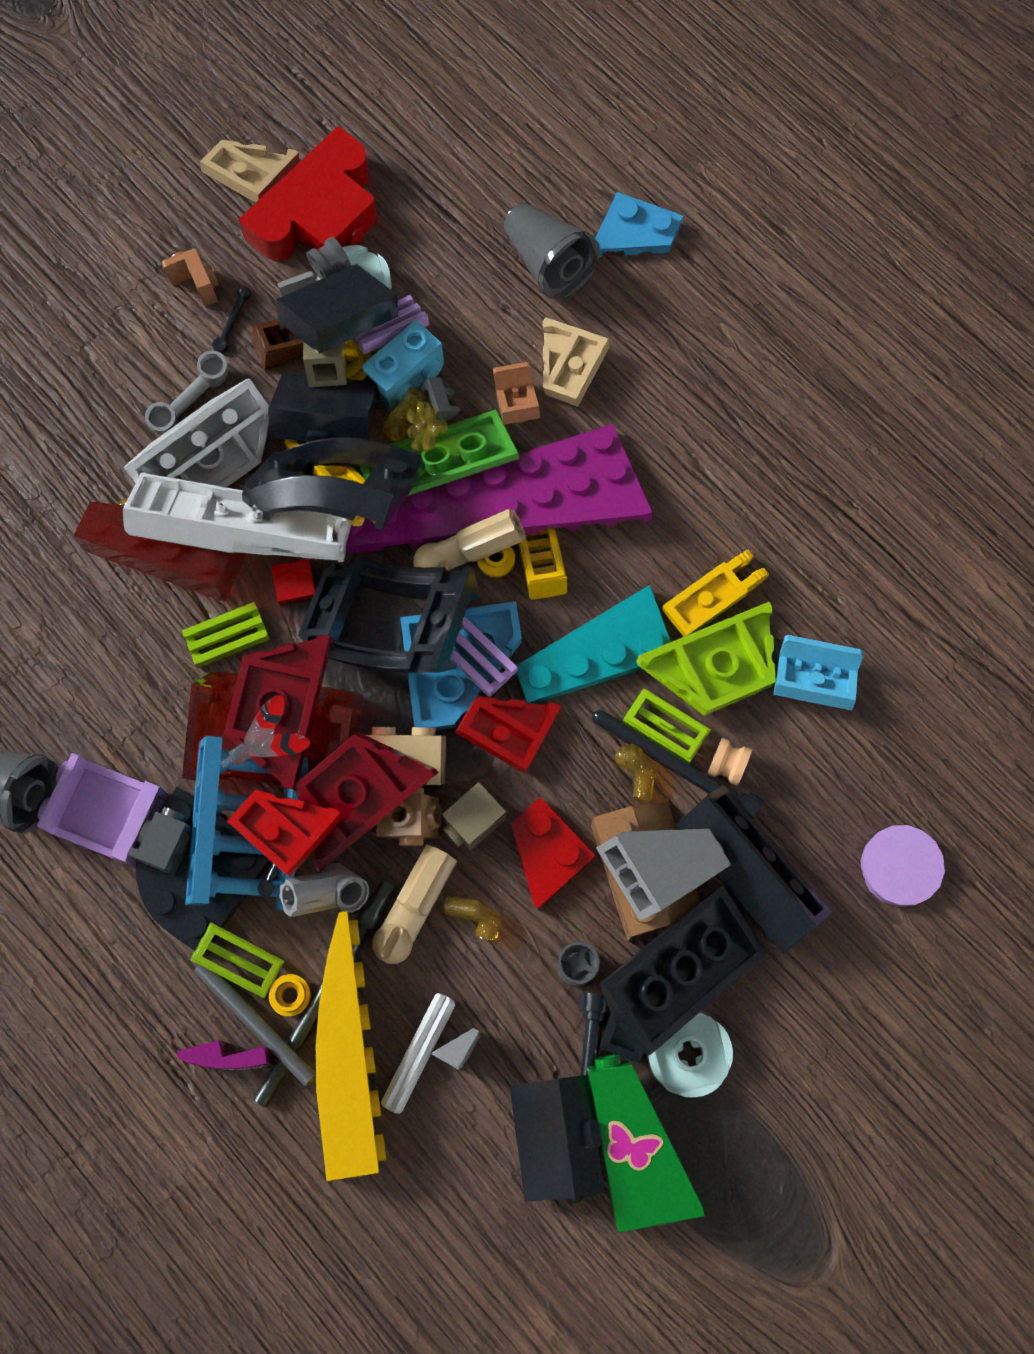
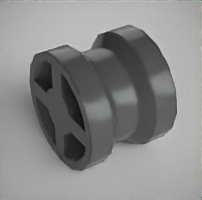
(328, 259)

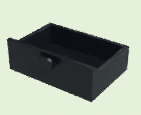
(337, 308)
(322, 411)
(557, 1139)

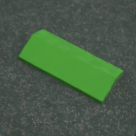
(462, 451)

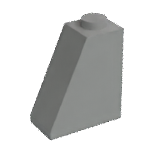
(661, 865)

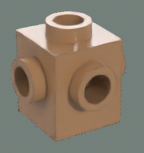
(412, 820)

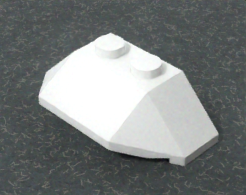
(212, 443)

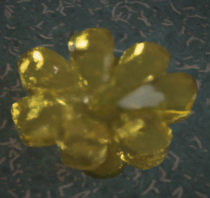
(424, 427)

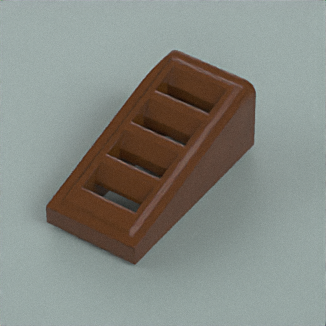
(280, 352)

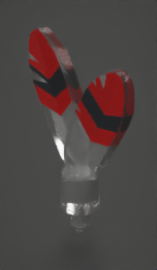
(260, 741)

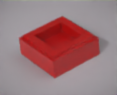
(293, 582)

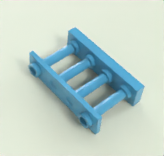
(208, 842)

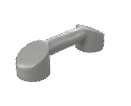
(213, 372)

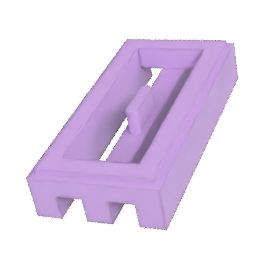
(386, 332)
(500, 678)

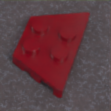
(286, 671)
(365, 785)

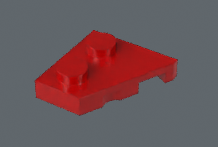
(508, 728)
(283, 827)
(548, 851)

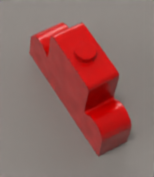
(315, 201)

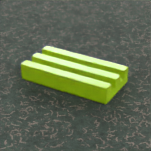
(222, 621)
(677, 715)
(205, 943)

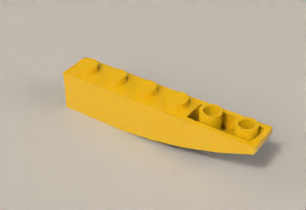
(344, 1064)

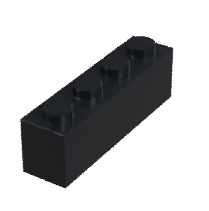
(758, 871)

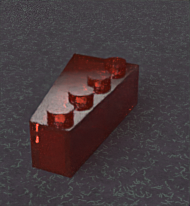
(188, 566)

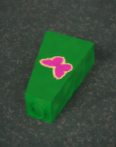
(639, 1160)

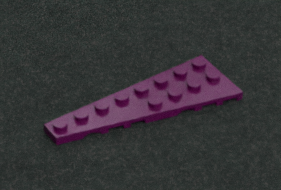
(548, 487)

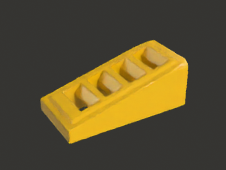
(546, 580)

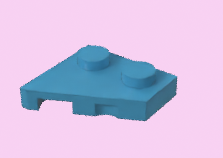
(637, 227)

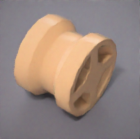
(729, 761)

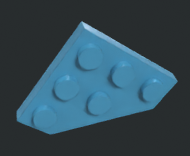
(444, 697)

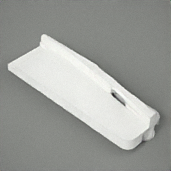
(222, 521)

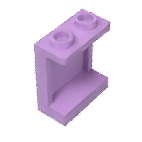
(99, 808)

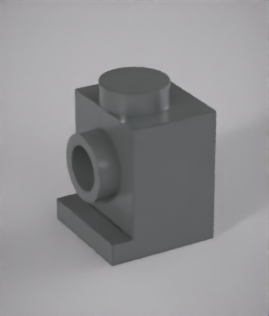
(163, 841)

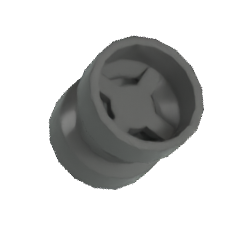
(581, 959)

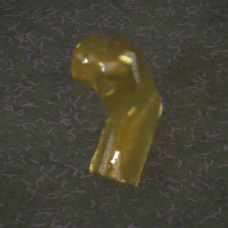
(396, 423)
(642, 769)
(474, 910)

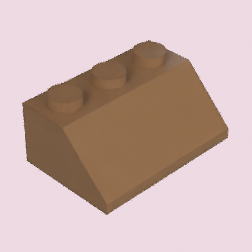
(640, 818)

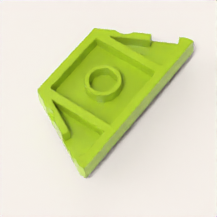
(717, 662)

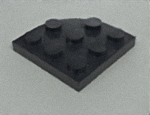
(166, 894)

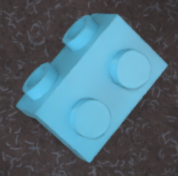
(405, 363)
(817, 672)

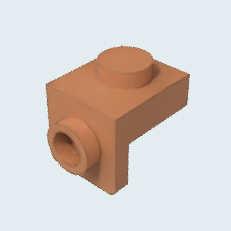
(187, 266)
(516, 393)

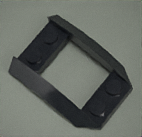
(285, 486)
(437, 629)

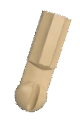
(473, 542)
(415, 901)

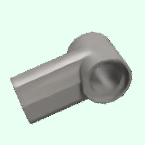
(329, 889)

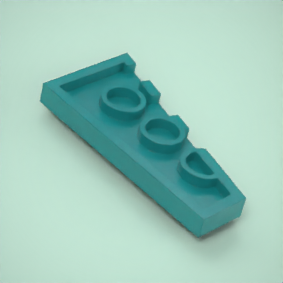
(596, 650)

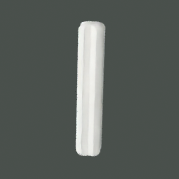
(418, 1053)

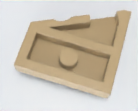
(247, 167)
(570, 360)

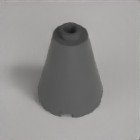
(551, 249)
(23, 787)

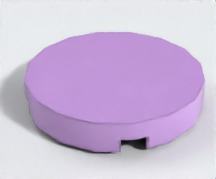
(902, 866)

